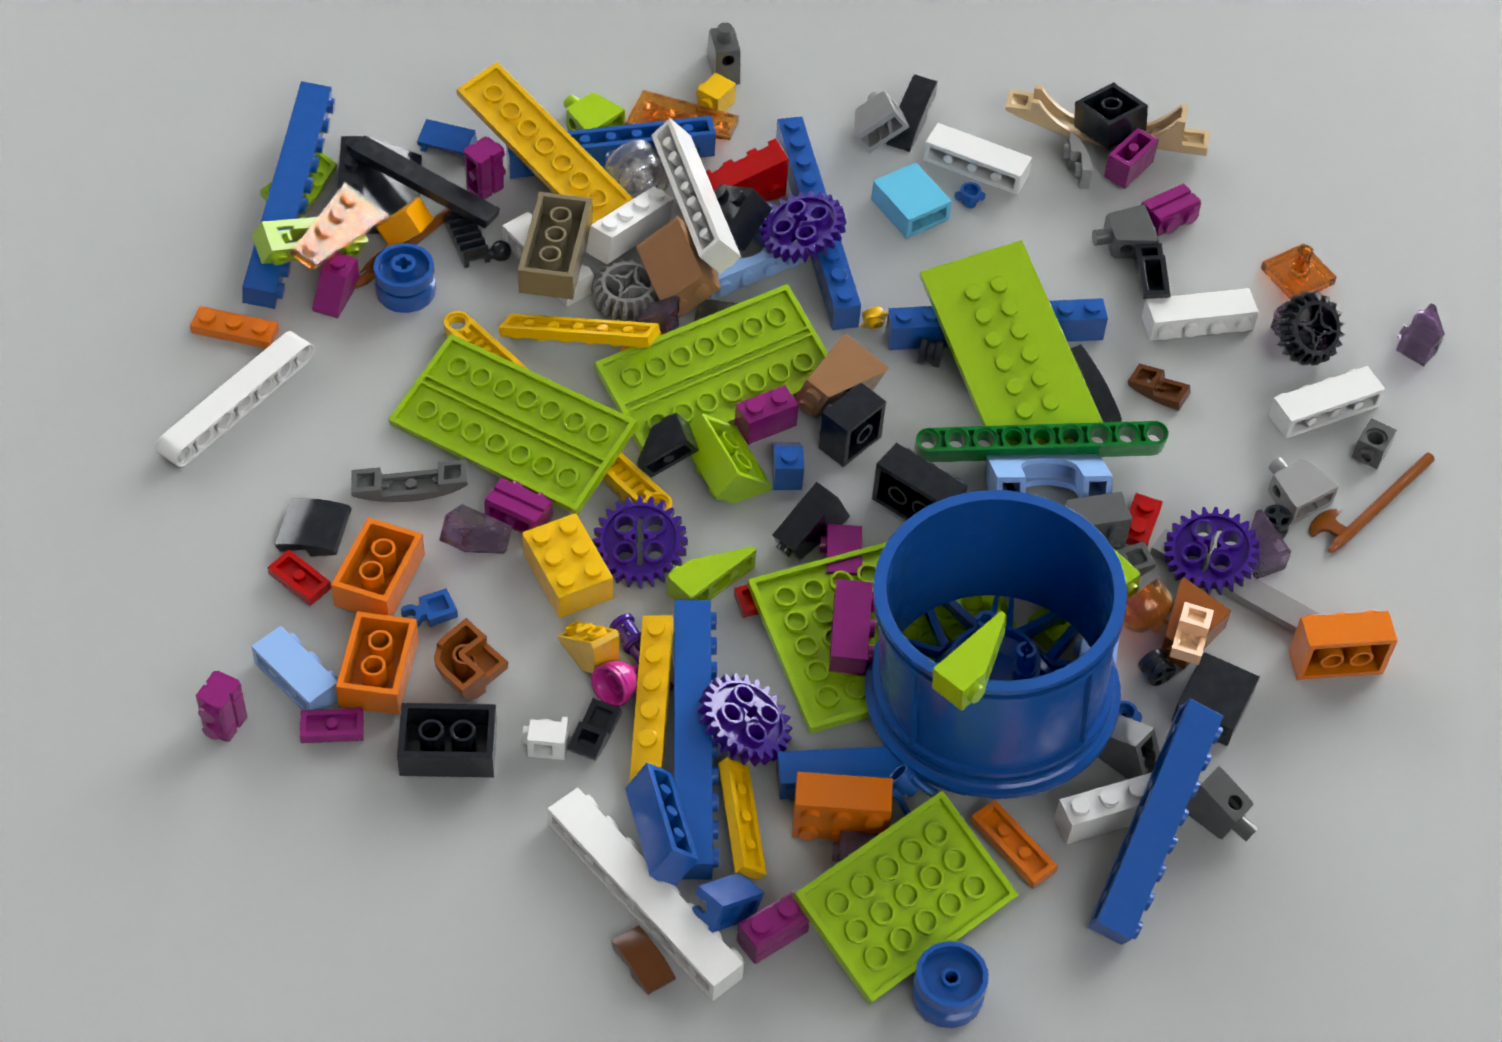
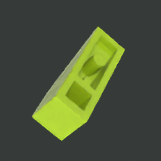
(709, 575)
(967, 669)

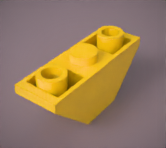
(590, 644)

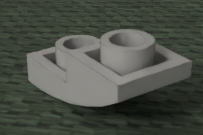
(1078, 160)

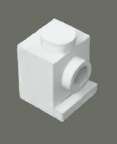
(546, 738)

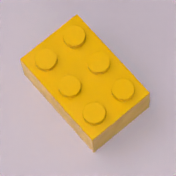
(567, 565)

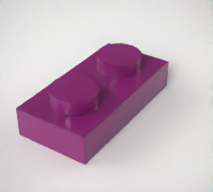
(331, 725)

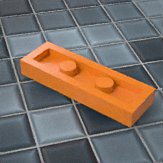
(234, 327)
(1014, 844)

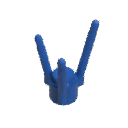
(909, 783)

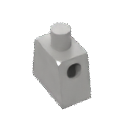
(878, 121)
(1300, 488)

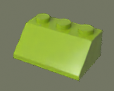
(727, 461)

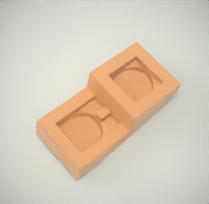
(1191, 633)

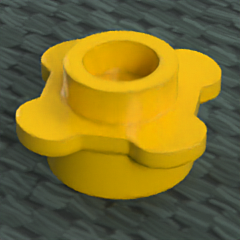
(874, 318)

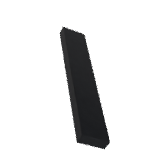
(424, 181)

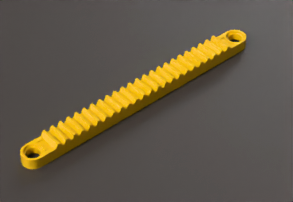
(622, 476)

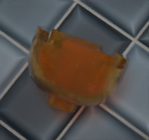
(1148, 608)

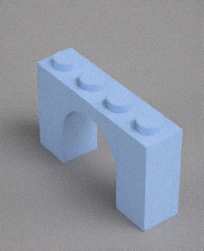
(751, 269)
(1079, 472)

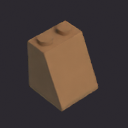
(676, 266)
(840, 370)

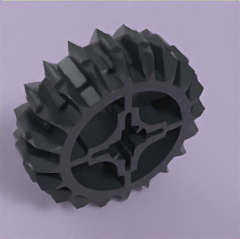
(1312, 334)

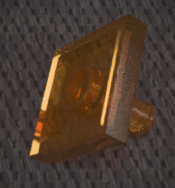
(1298, 271)

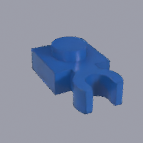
(433, 608)

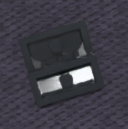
(313, 526)

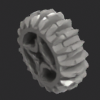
(623, 290)

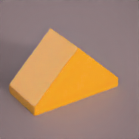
(405, 222)

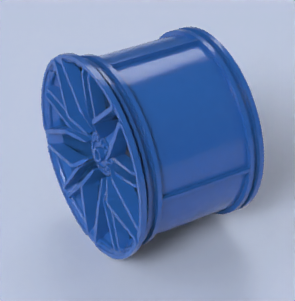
(1038, 713)

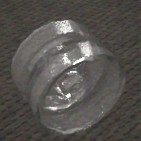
(637, 168)

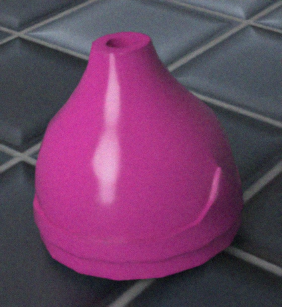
(615, 682)

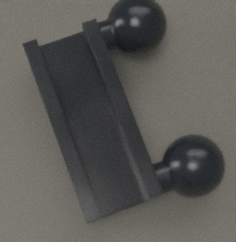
(471, 244)

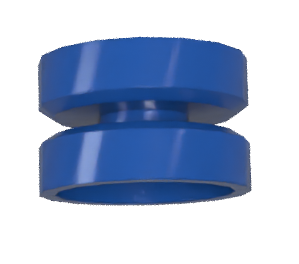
(404, 278)
(950, 984)

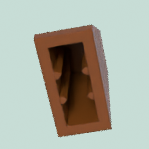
(1194, 595)

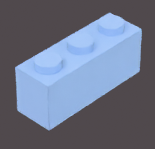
(295, 670)

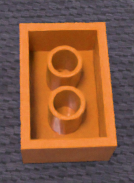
(378, 568)
(1342, 644)
(377, 663)
(840, 802)

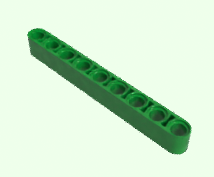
(1052, 433)

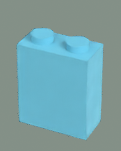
(911, 200)

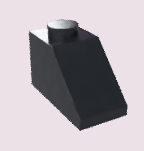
(667, 445)

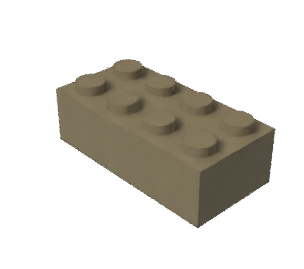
(555, 245)

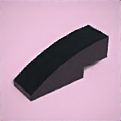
(914, 107)
(1152, 271)
(1097, 386)

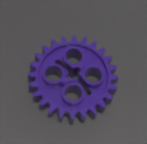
(803, 226)
(666, 541)
(1238, 558)
(744, 719)

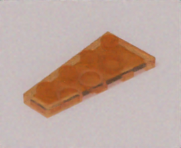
(657, 107)
(338, 226)

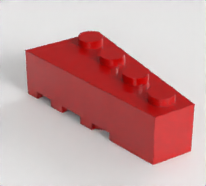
(761, 169)

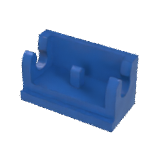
(445, 137)
(727, 901)

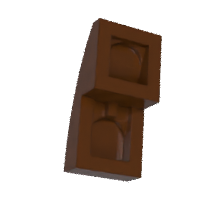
(1153, 385)
(643, 959)

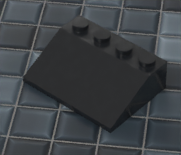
(371, 183)

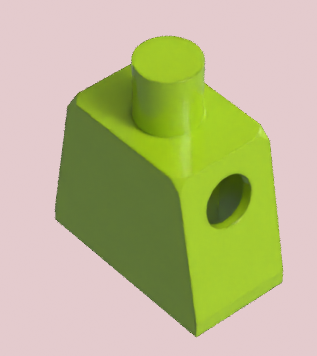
(592, 112)

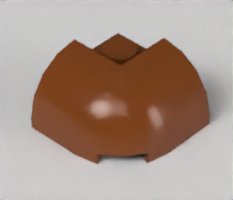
(468, 660)

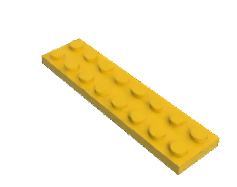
(540, 140)

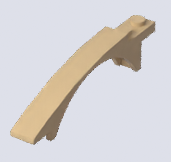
(1045, 112)

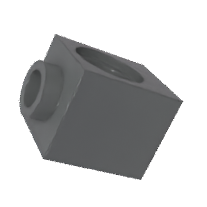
(1374, 443)

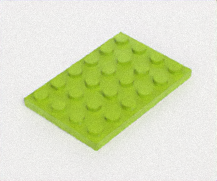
(903, 894)

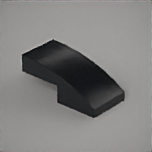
(595, 729)

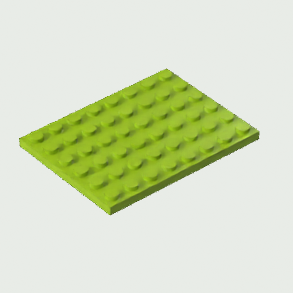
(798, 621)

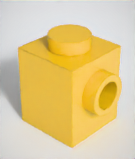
(716, 93)

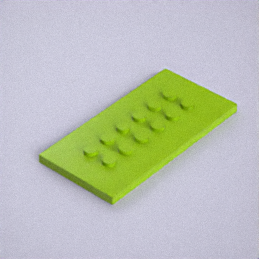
(1008, 341)
(715, 362)
(514, 423)

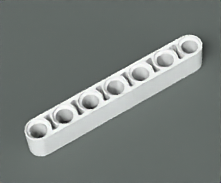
(234, 399)

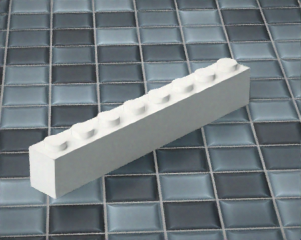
(695, 197)
(651, 902)

